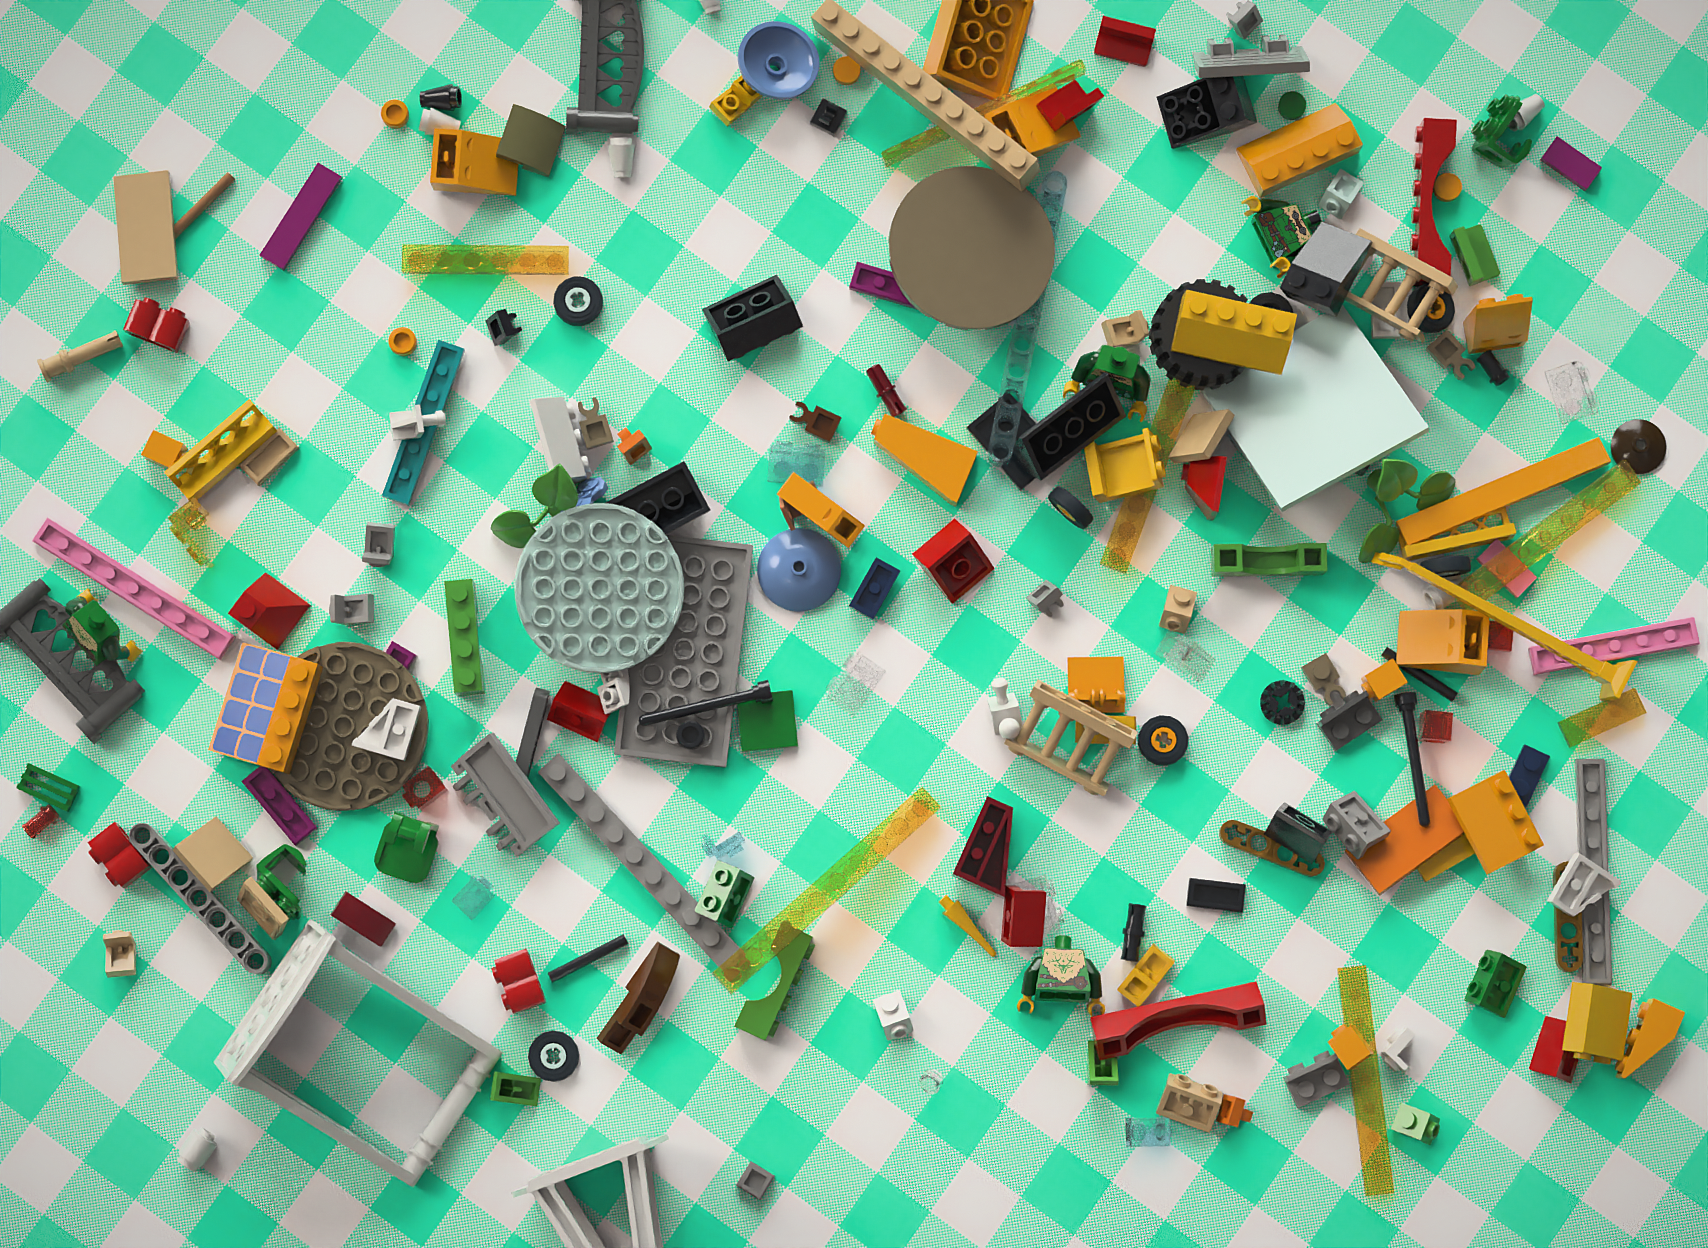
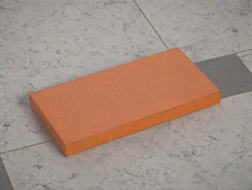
(1408, 842)

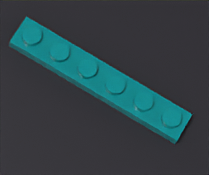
(431, 398)

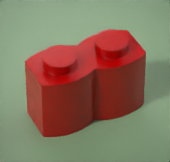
(157, 325)
(118, 855)
(519, 982)

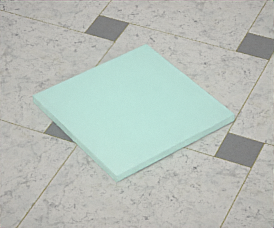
(1322, 415)

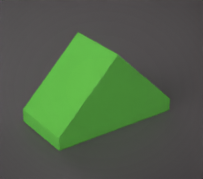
(1100, 1071)
(515, 1089)

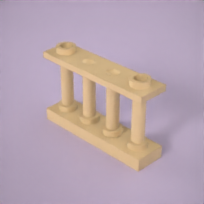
(1414, 272)
(1094, 723)

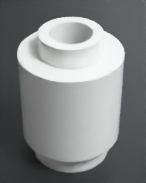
(197, 1149)

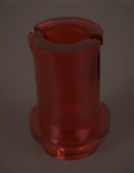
(40, 821)

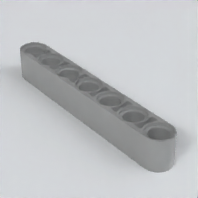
(209, 909)

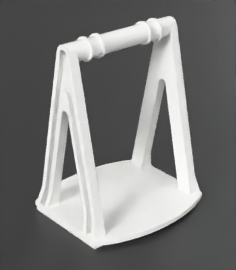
(276, 1004)
(568, 1216)

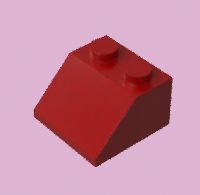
(953, 560)

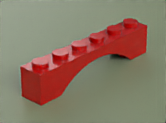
(1436, 144)
(1230, 1007)

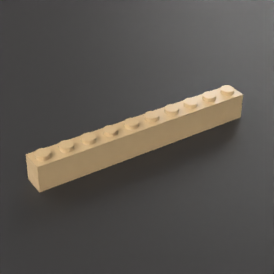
(925, 94)

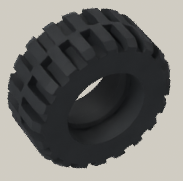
(1184, 367)

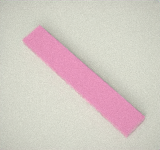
(1621, 644)

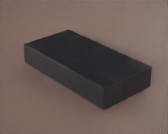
(1215, 895)

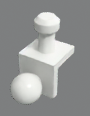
(410, 423)
(1004, 710)

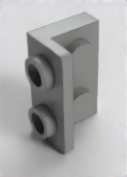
(1355, 824)
(1316, 1079)

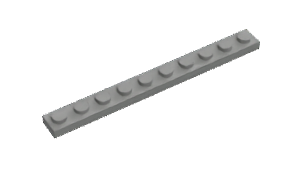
(637, 859)

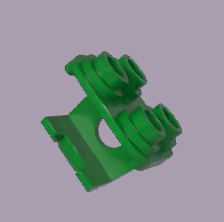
(1487, 133)
(407, 848)
(273, 886)

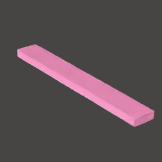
(134, 588)

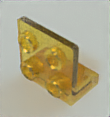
(190, 516)

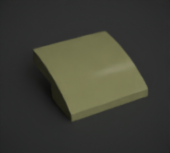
(530, 140)

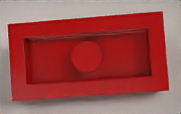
(1124, 41)
(1067, 104)
(578, 711)
(1023, 917)
(1548, 1053)

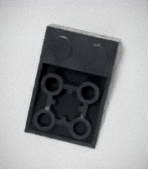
(1206, 109)

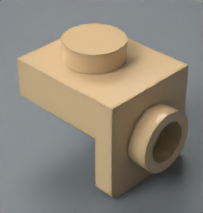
(1125, 330)
(1178, 609)
(120, 954)

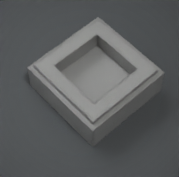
(755, 1180)

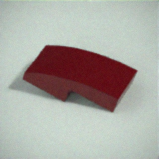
(363, 919)

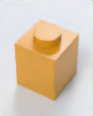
(163, 450)
(1383, 680)
(1350, 1046)

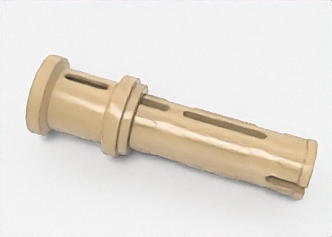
(67, 360)

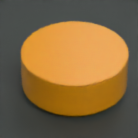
(846, 71)
(395, 114)
(1447, 187)
(402, 341)

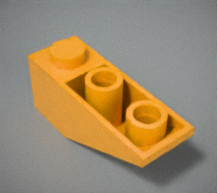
(820, 510)
(1654, 1031)

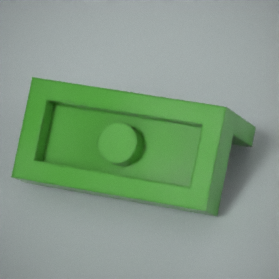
(1474, 254)

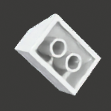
(558, 437)

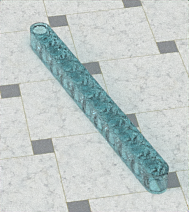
(1024, 332)

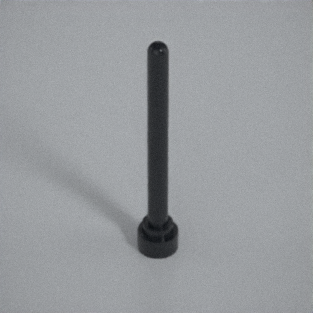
(759, 693)
(1406, 704)

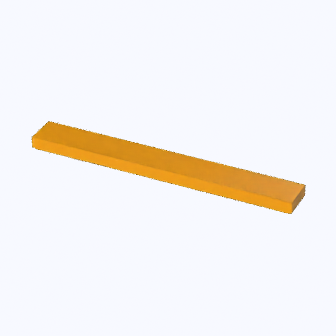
(1503, 492)

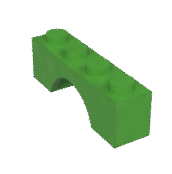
(1288, 560)
(463, 637)
(760, 1016)

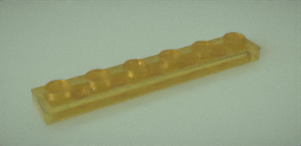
(485, 259)

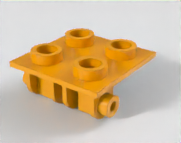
(1098, 682)

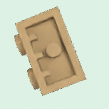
(1190, 1102)

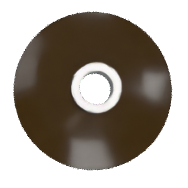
(1624, 445)

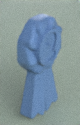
(591, 490)

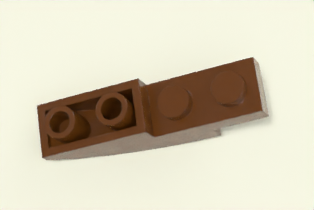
(644, 998)

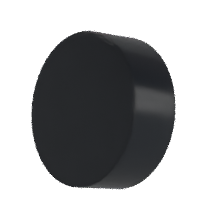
(690, 735)

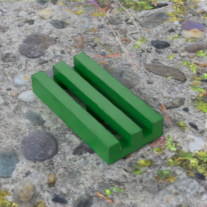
(26, 777)

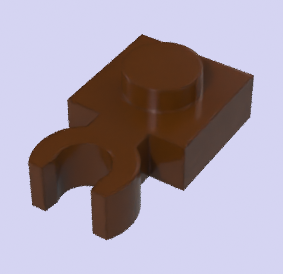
(819, 423)

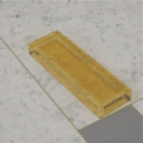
(1601, 718)

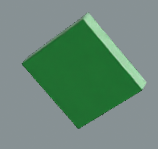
(768, 724)

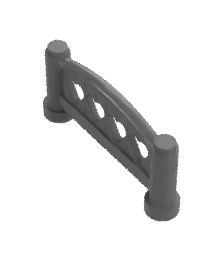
(592, 111)
(98, 708)

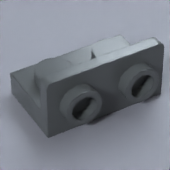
(1349, 720)

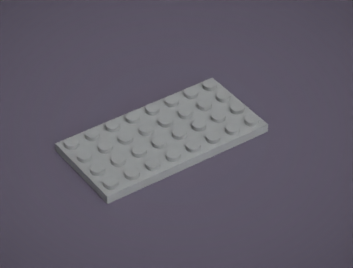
(695, 660)

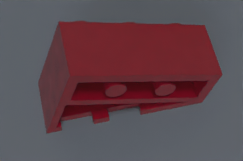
(987, 849)

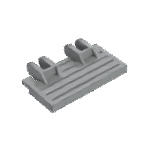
(1273, 59)
(505, 794)

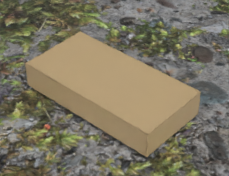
(269, 457)

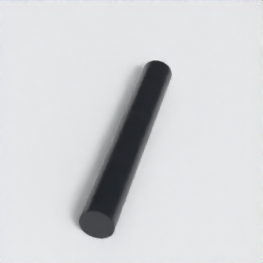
(1423, 677)
(588, 958)

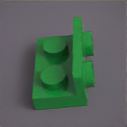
(724, 894)
(1495, 982)

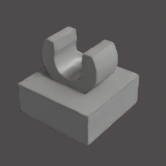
(1245, 19)
(1044, 597)

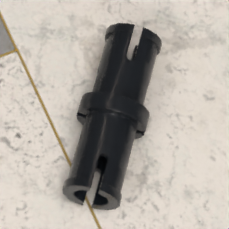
(1133, 932)

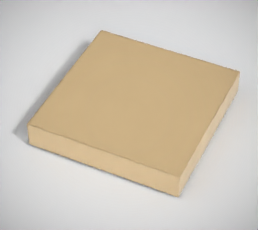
(1201, 436)
(212, 854)
(262, 908)

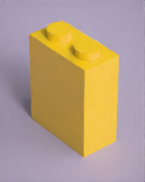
(1597, 1022)

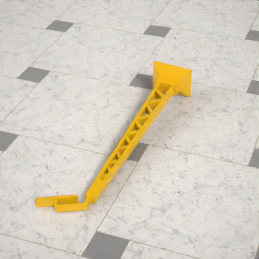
(1610, 676)

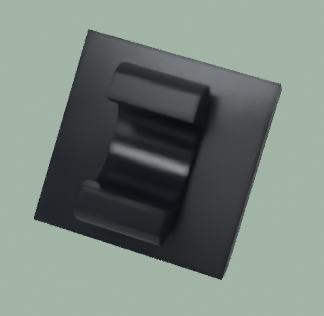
(828, 117)
(501, 328)

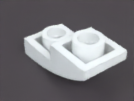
(614, 691)

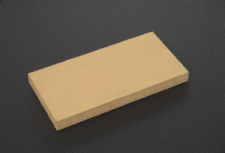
(145, 227)

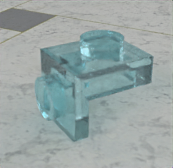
(730, 847)
(1147, 1132)

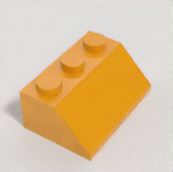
(1495, 822)

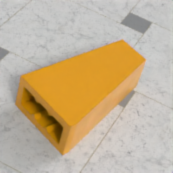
(927, 456)

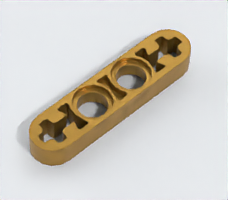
(1270, 851)
(1561, 918)

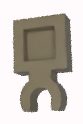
(1447, 351)
(596, 428)
(1322, 675)

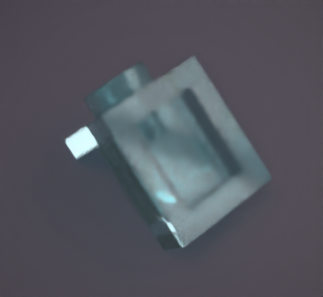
(474, 896)

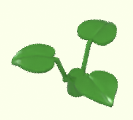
(1389, 483)
(550, 489)

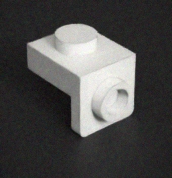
(893, 1015)
(1397, 1041)

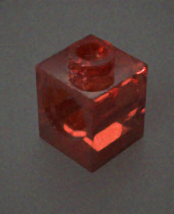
(1435, 726)
(428, 776)

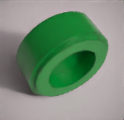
(1292, 105)

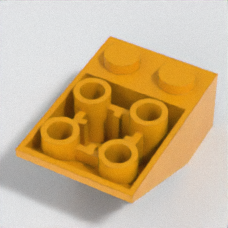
(1029, 128)
(469, 164)
(1498, 324)
(1443, 640)

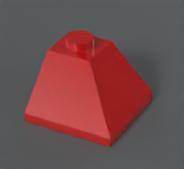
(1205, 483)
(269, 610)

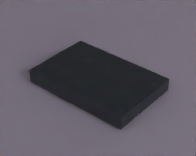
(981, 431)

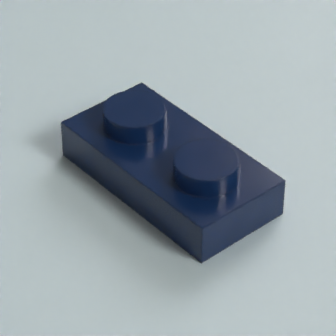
(874, 588)
(1527, 772)

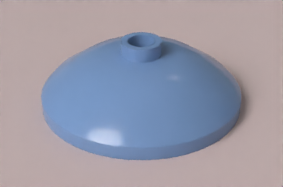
(779, 46)
(802, 589)

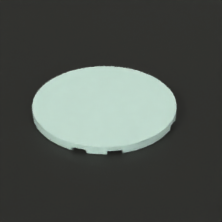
(599, 588)

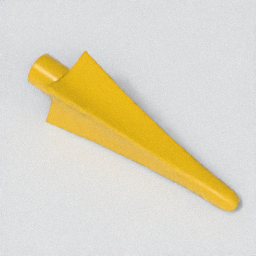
(957, 914)

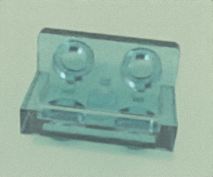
(804, 461)

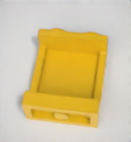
(1125, 467)

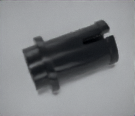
(1493, 368)

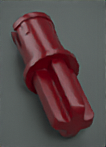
(885, 390)

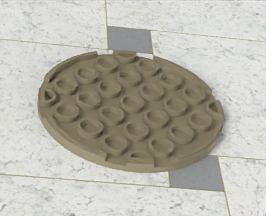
(971, 248)
(349, 695)

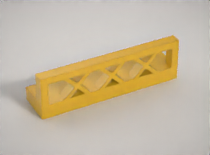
(222, 453)
(1460, 541)

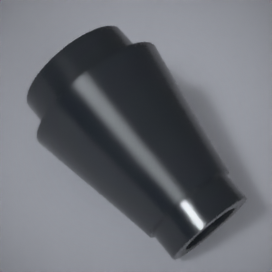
(442, 98)

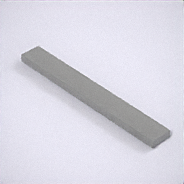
(1594, 845)

